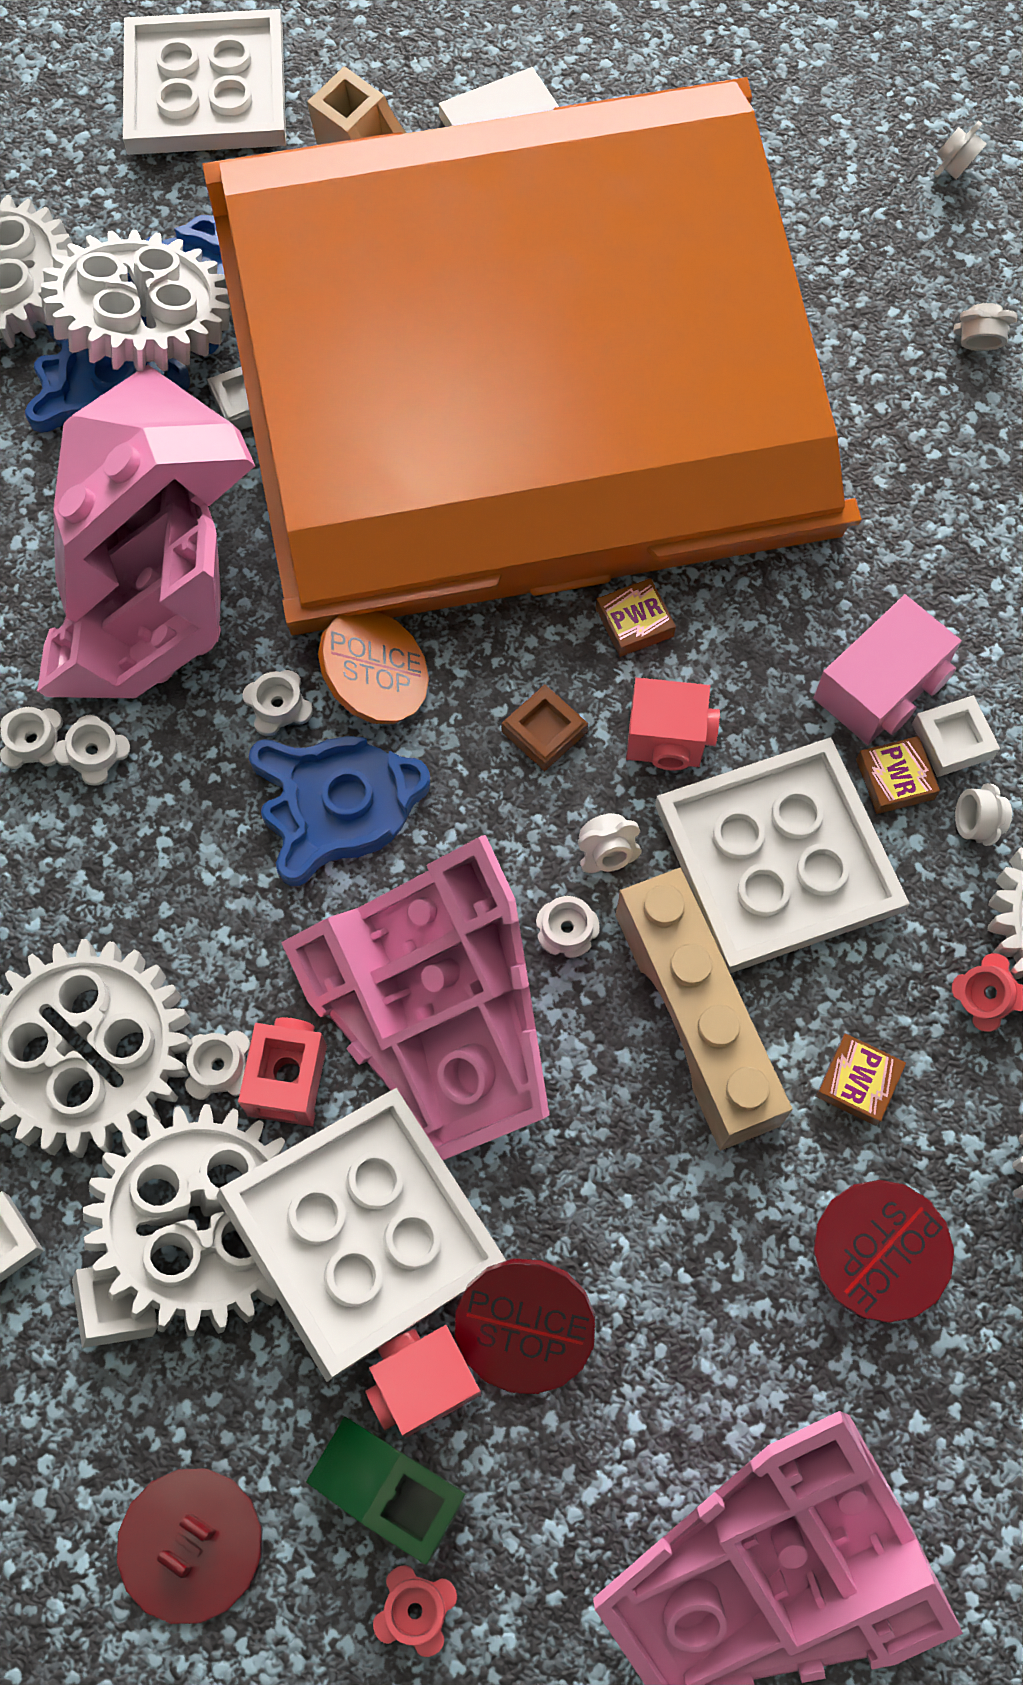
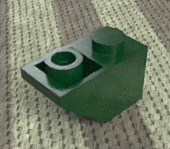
(386, 1490)

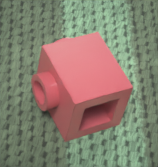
(671, 723)
(420, 1381)

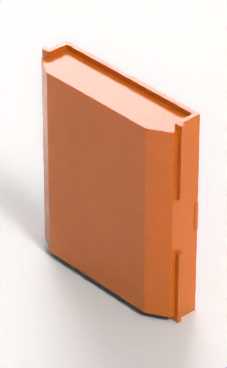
(525, 354)

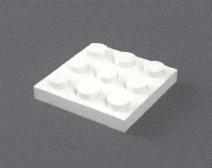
(203, 82)
(780, 854)
(359, 1232)

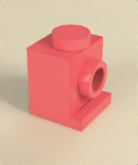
(270, 1049)

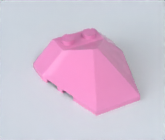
(122, 456)
(156, 615)
(435, 997)
(782, 1573)

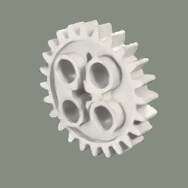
(26, 248)
(100, 310)
(127, 1003)
(183, 1158)

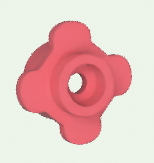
(972, 987)
(395, 1622)

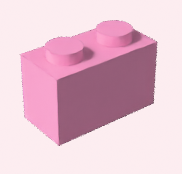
(887, 670)

